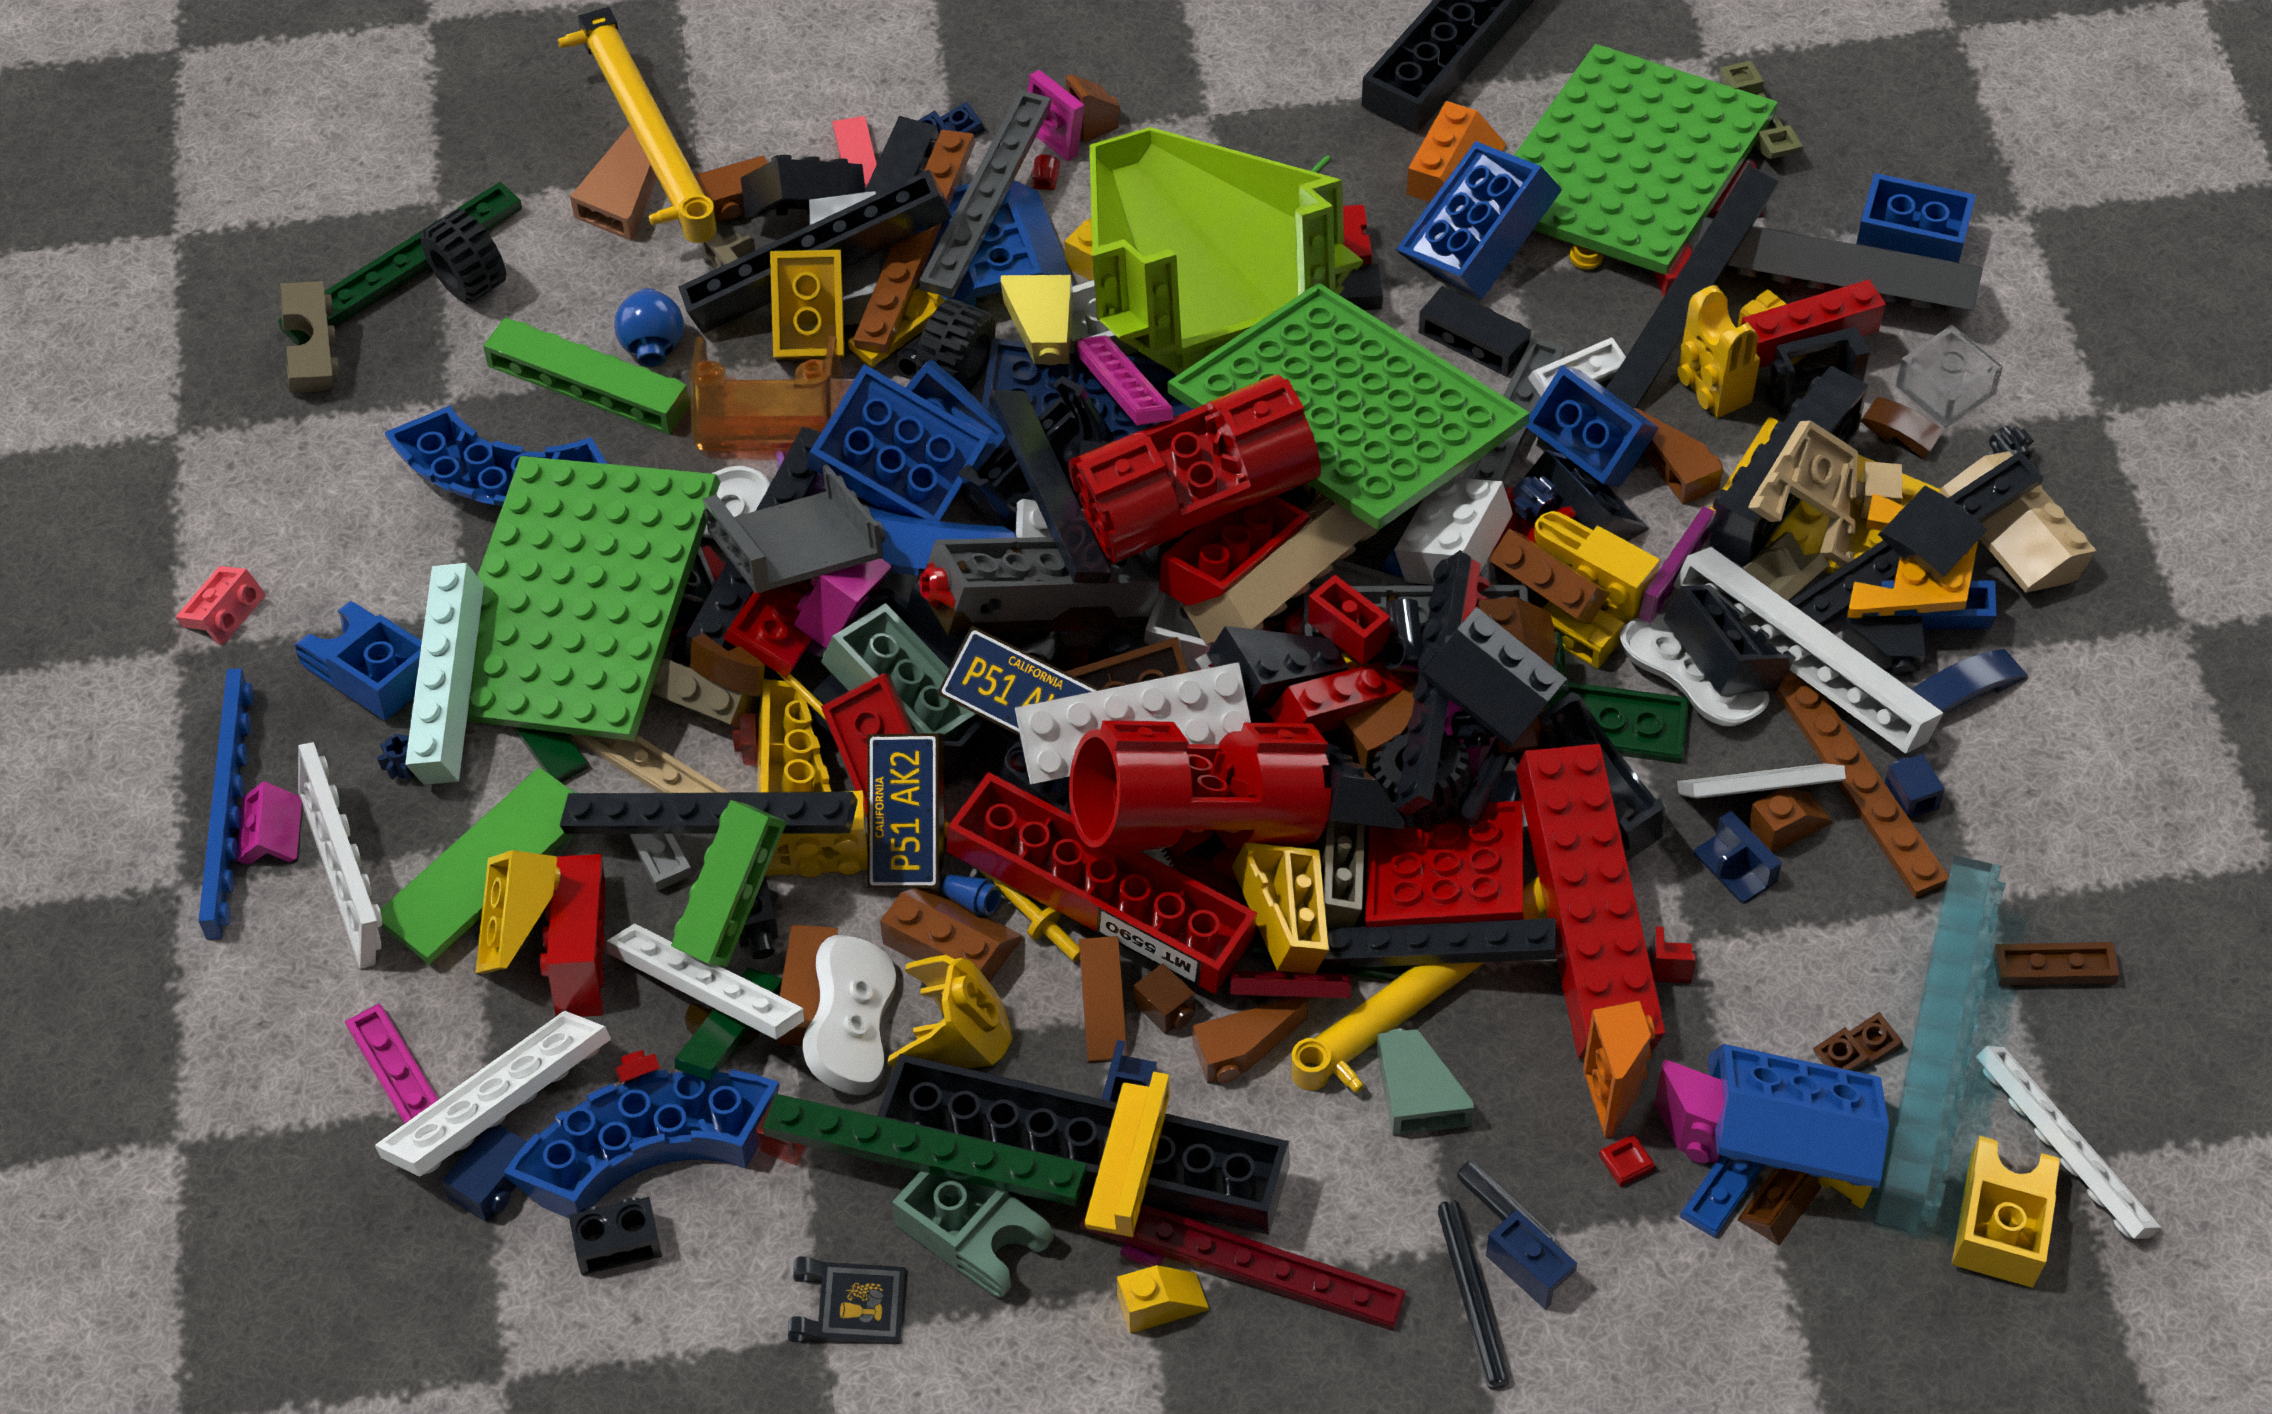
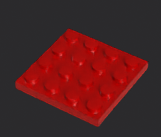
(1448, 870)

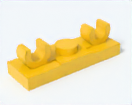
(914, 321)

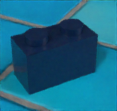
(478, 1177)

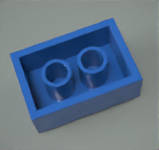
(1915, 218)
(1591, 426)

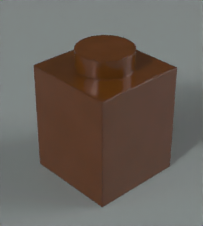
(1165, 999)

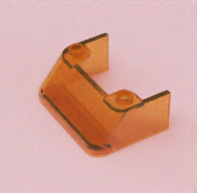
(761, 412)

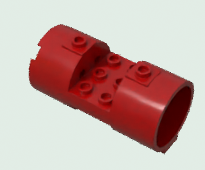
(1195, 468)
(1146, 785)

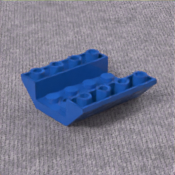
(1019, 235)
(1800, 1115)

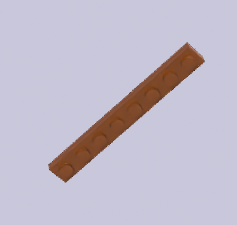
(909, 257)
(1863, 786)

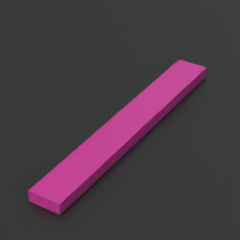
(1123, 380)

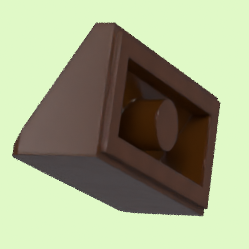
(1780, 1203)

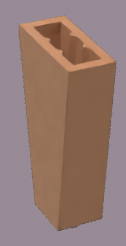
(616, 189)

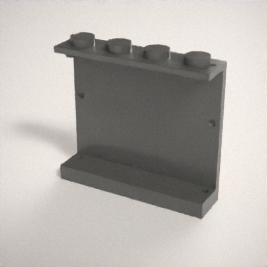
(798, 536)

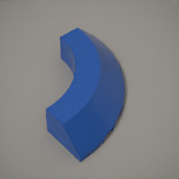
(462, 462)
(912, 539)
(640, 1127)

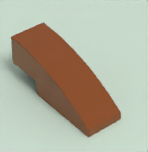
(1102, 997)

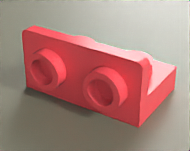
(222, 603)

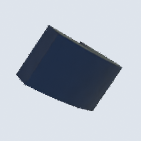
(959, 119)

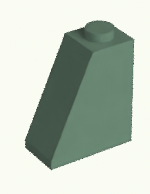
(1419, 1086)

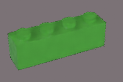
(728, 883)

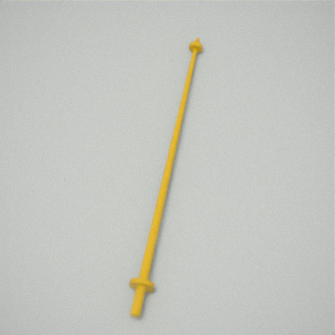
(1042, 921)

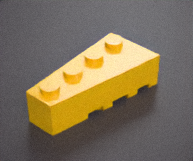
(786, 743)

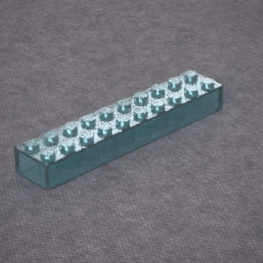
(1940, 1049)

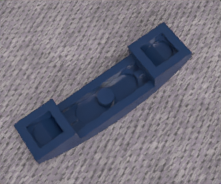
(1970, 679)

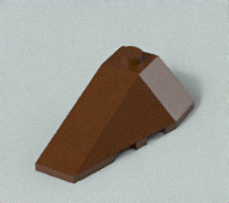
(1536, 631)

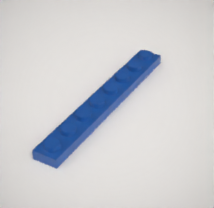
(224, 813)

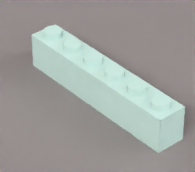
(444, 674)

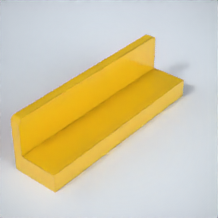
(1128, 1156)

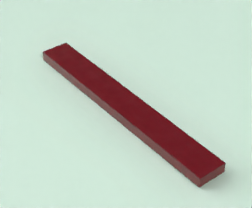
(1263, 1266)

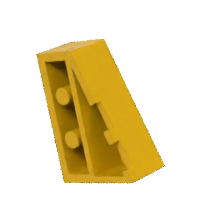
(1289, 900)

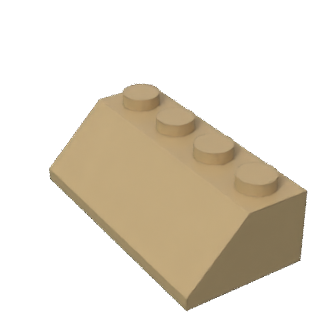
(2030, 535)

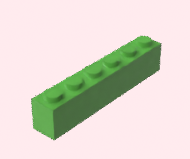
(587, 375)

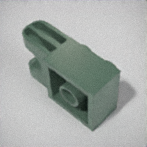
(969, 1225)

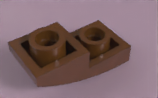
(1910, 427)
(730, 669)
(1860, 1046)

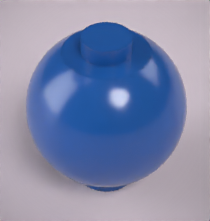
(649, 326)

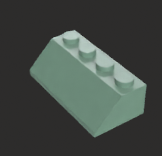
(887, 645)

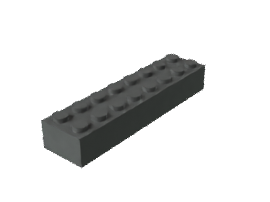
(1843, 264)

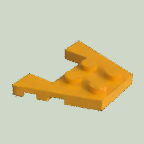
(1913, 584)

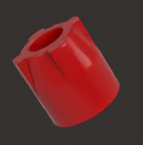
(1045, 172)

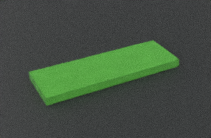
(450, 891)

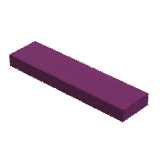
(1662, 584)

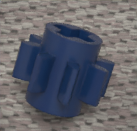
(1534, 497)
(394, 757)

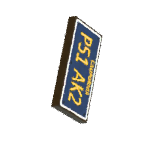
(997, 678)
(905, 810)

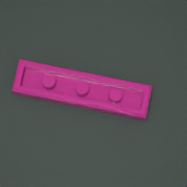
(391, 1062)

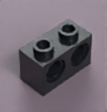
(617, 1245)

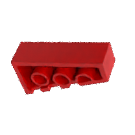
(576, 936)

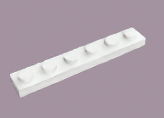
(706, 981)
(2076, 1153)

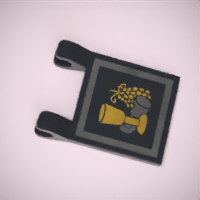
(855, 1303)

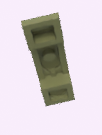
(1776, 138)

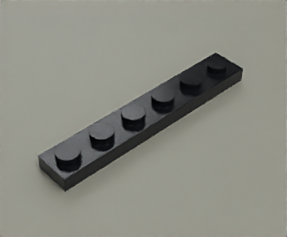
(1441, 943)

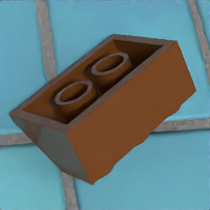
(932, 925)

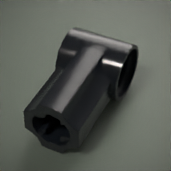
(1404, 643)

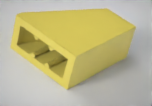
(1042, 314)

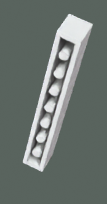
(1820, 655)

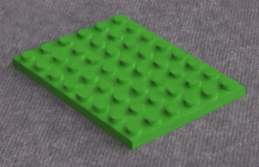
(1640, 155)
(1379, 405)
(583, 593)

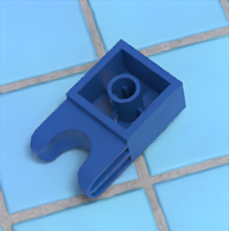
(368, 663)

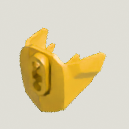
(974, 1020)

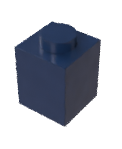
(1914, 785)

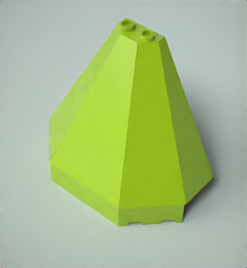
(1205, 241)

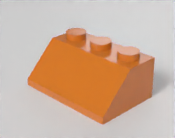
(1445, 147)
(1617, 1060)

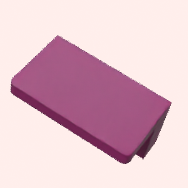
(269, 824)

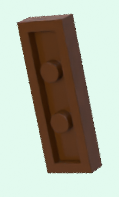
(2055, 963)

